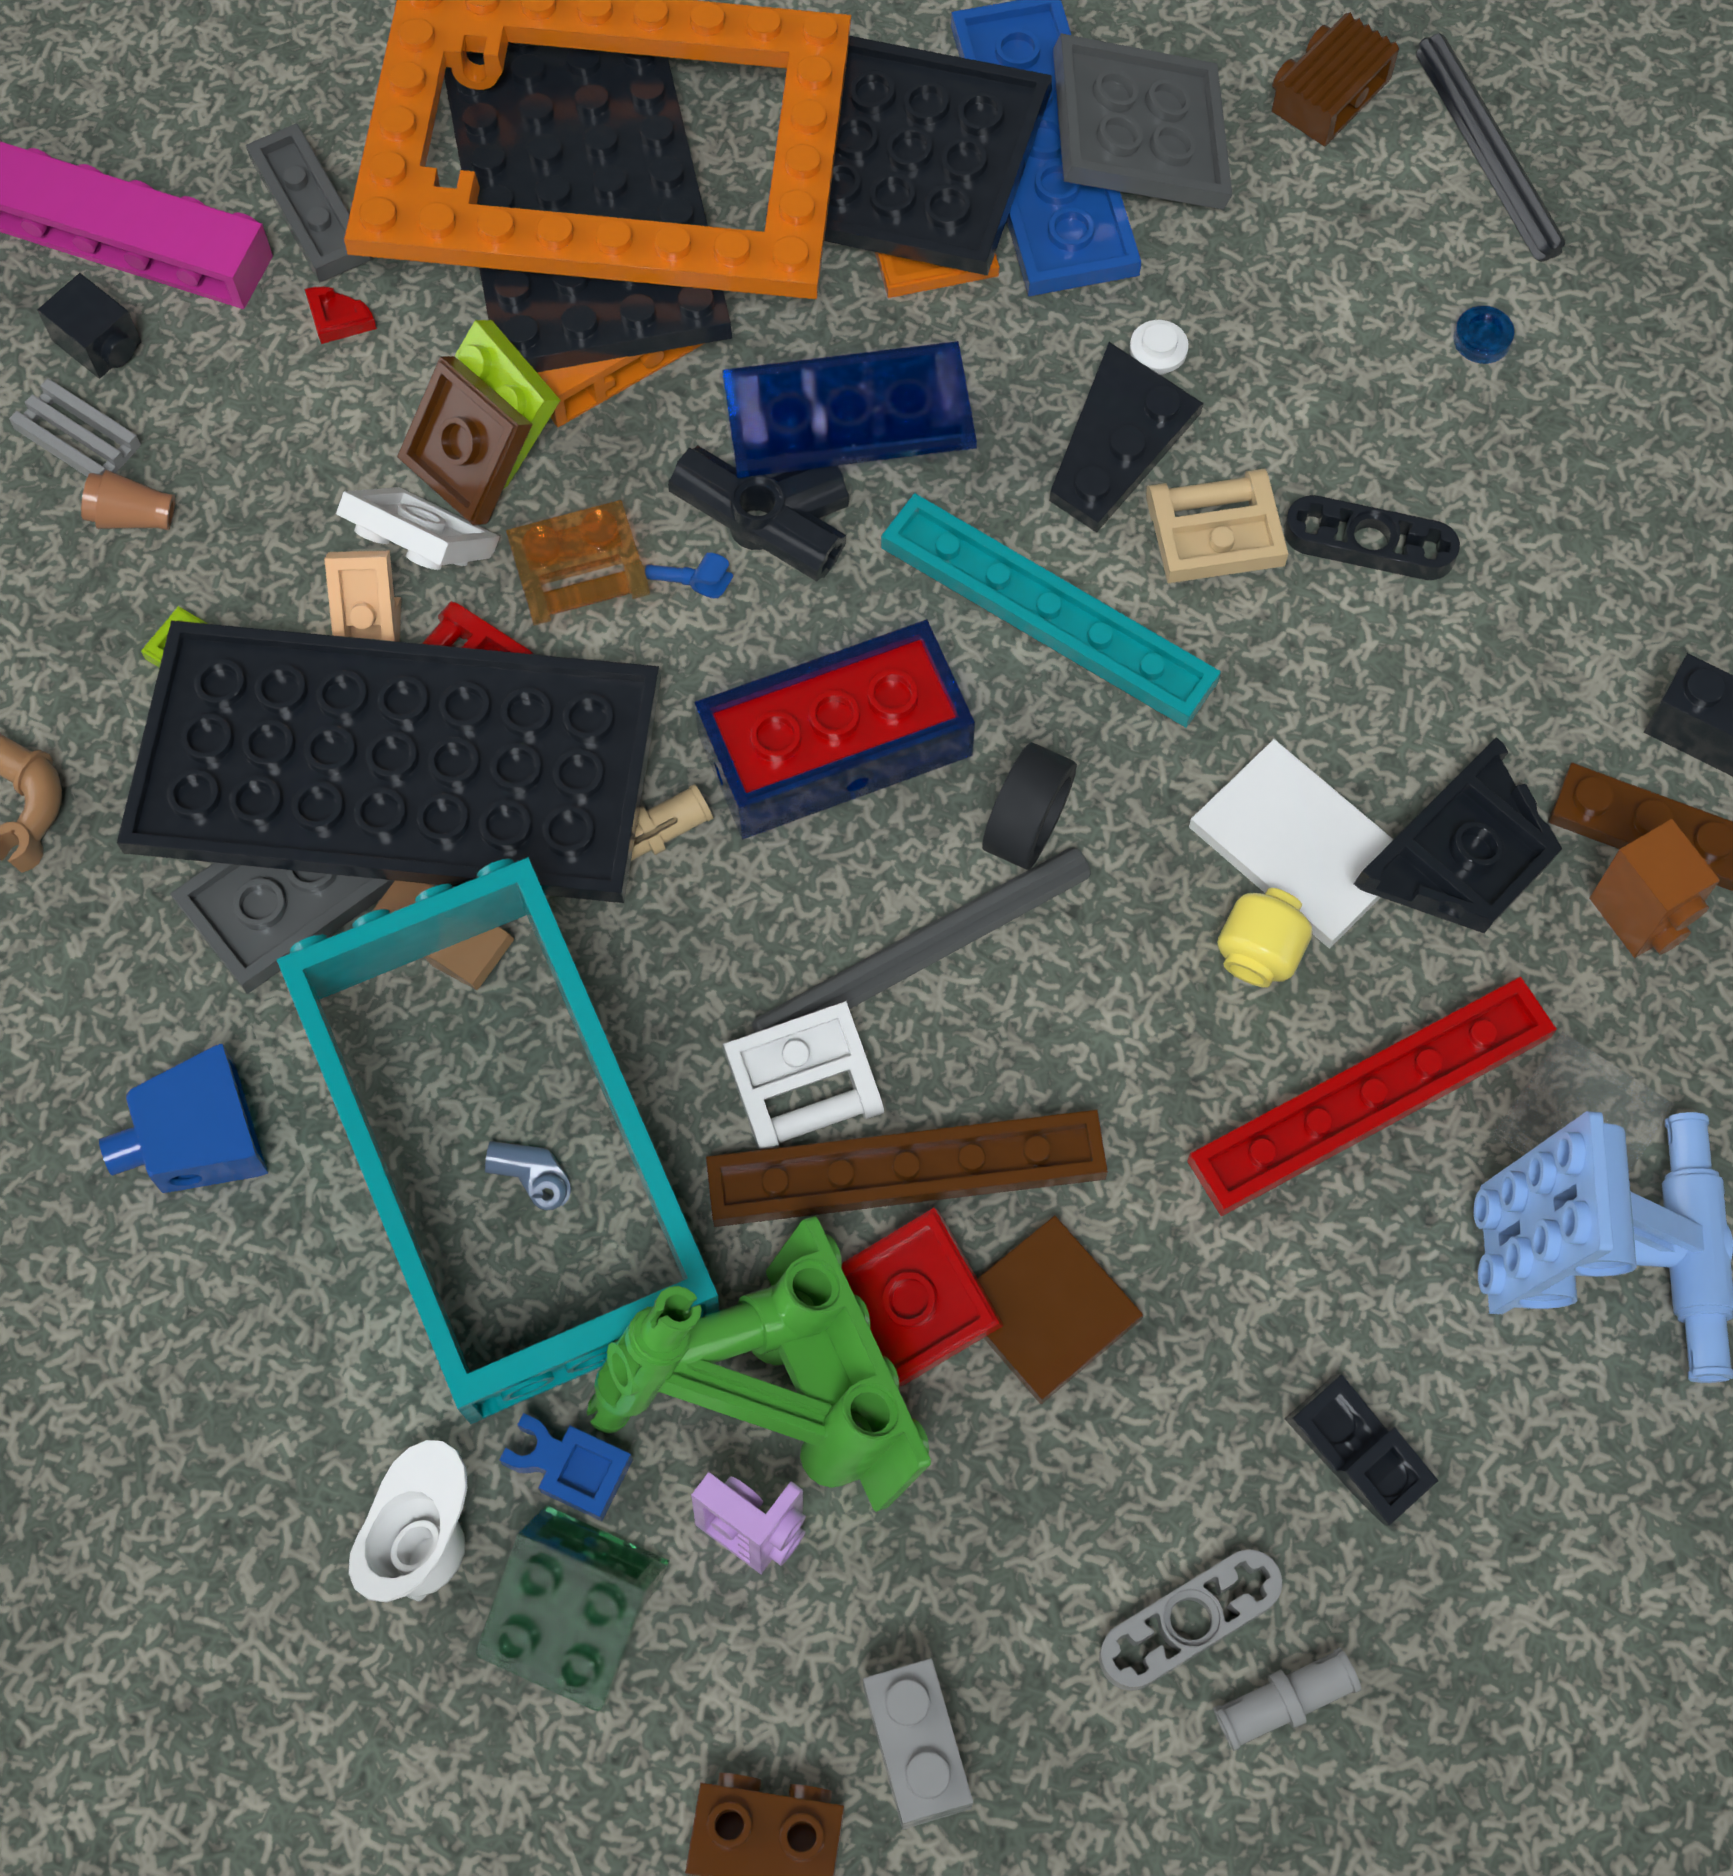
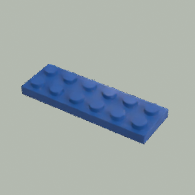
(1059, 229)

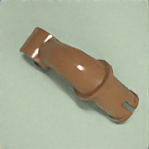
(40, 784)

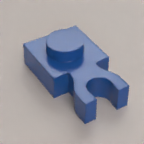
(576, 1470)

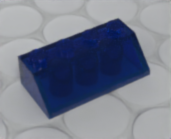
(848, 409)

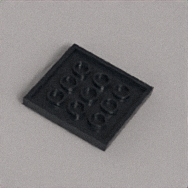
(930, 153)

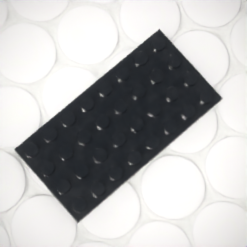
(586, 140)
(391, 759)

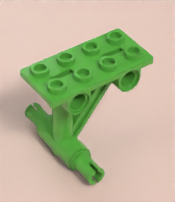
(813, 1324)

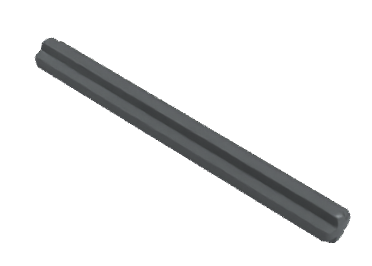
(936, 939)

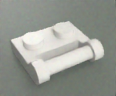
(797, 1056)

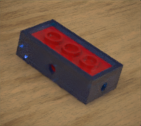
(835, 728)

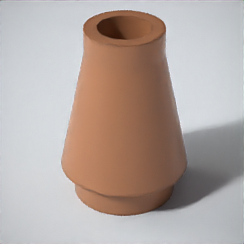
(123, 503)

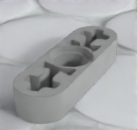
(1243, 1607)

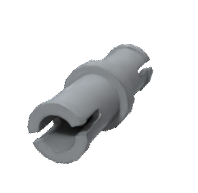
(1287, 1698)

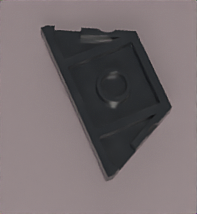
(1467, 848)

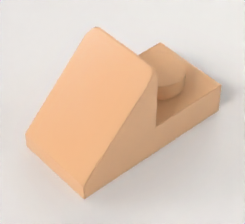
(362, 595)

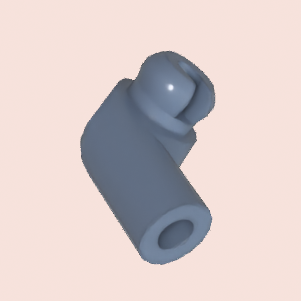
(534, 1168)

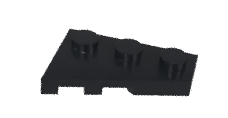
(1119, 437)

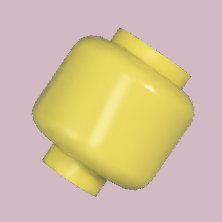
(1265, 937)

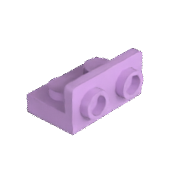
(733, 1519)

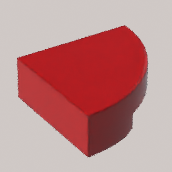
(337, 314)

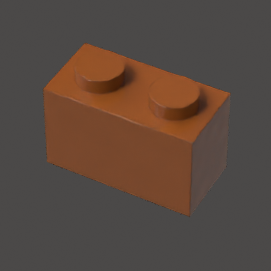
(1655, 890)

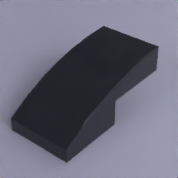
(1361, 1451)

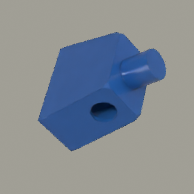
(189, 1127)

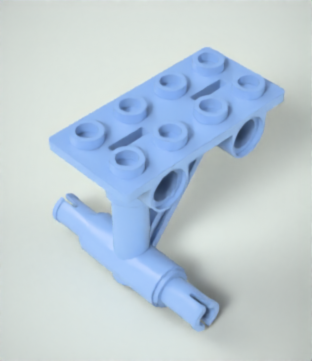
(1573, 1215)

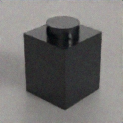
(90, 326)

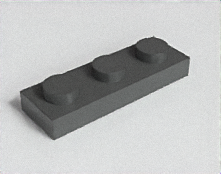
(305, 200)

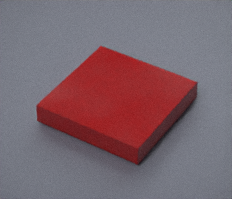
(920, 1296)

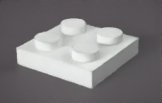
(426, 530)

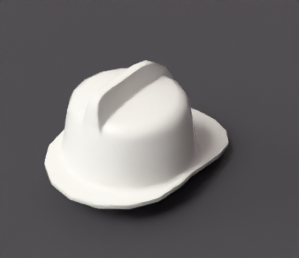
(413, 1528)

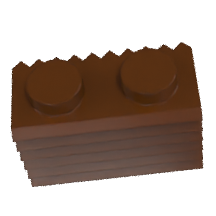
(1333, 78)

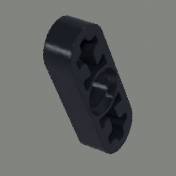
(1389, 523)

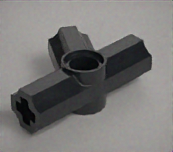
(791, 502)

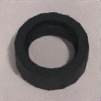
(1029, 805)

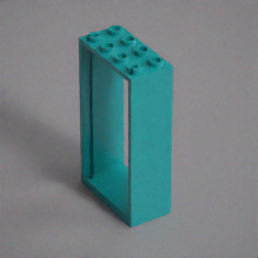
(390, 940)

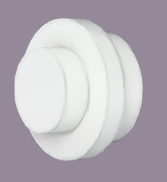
(1159, 345)

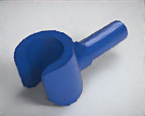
(708, 579)

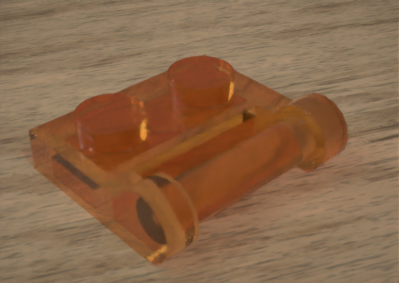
(572, 547)

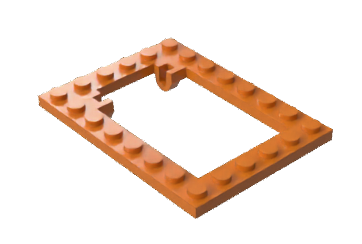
(409, 217)

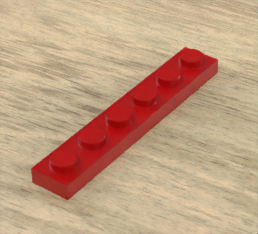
(1370, 1096)

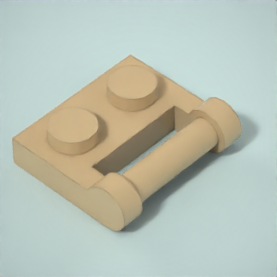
(1217, 540)

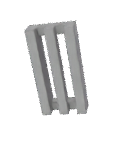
(42, 408)

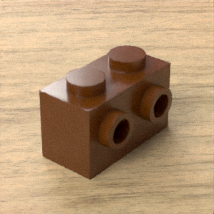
(763, 1833)

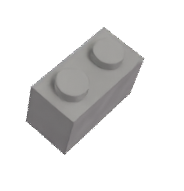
(917, 1743)

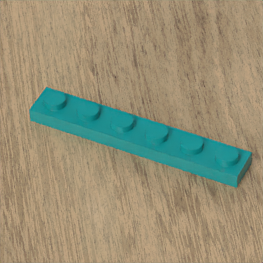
(1050, 610)

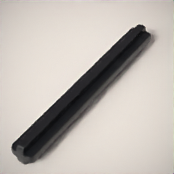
(1490, 148)

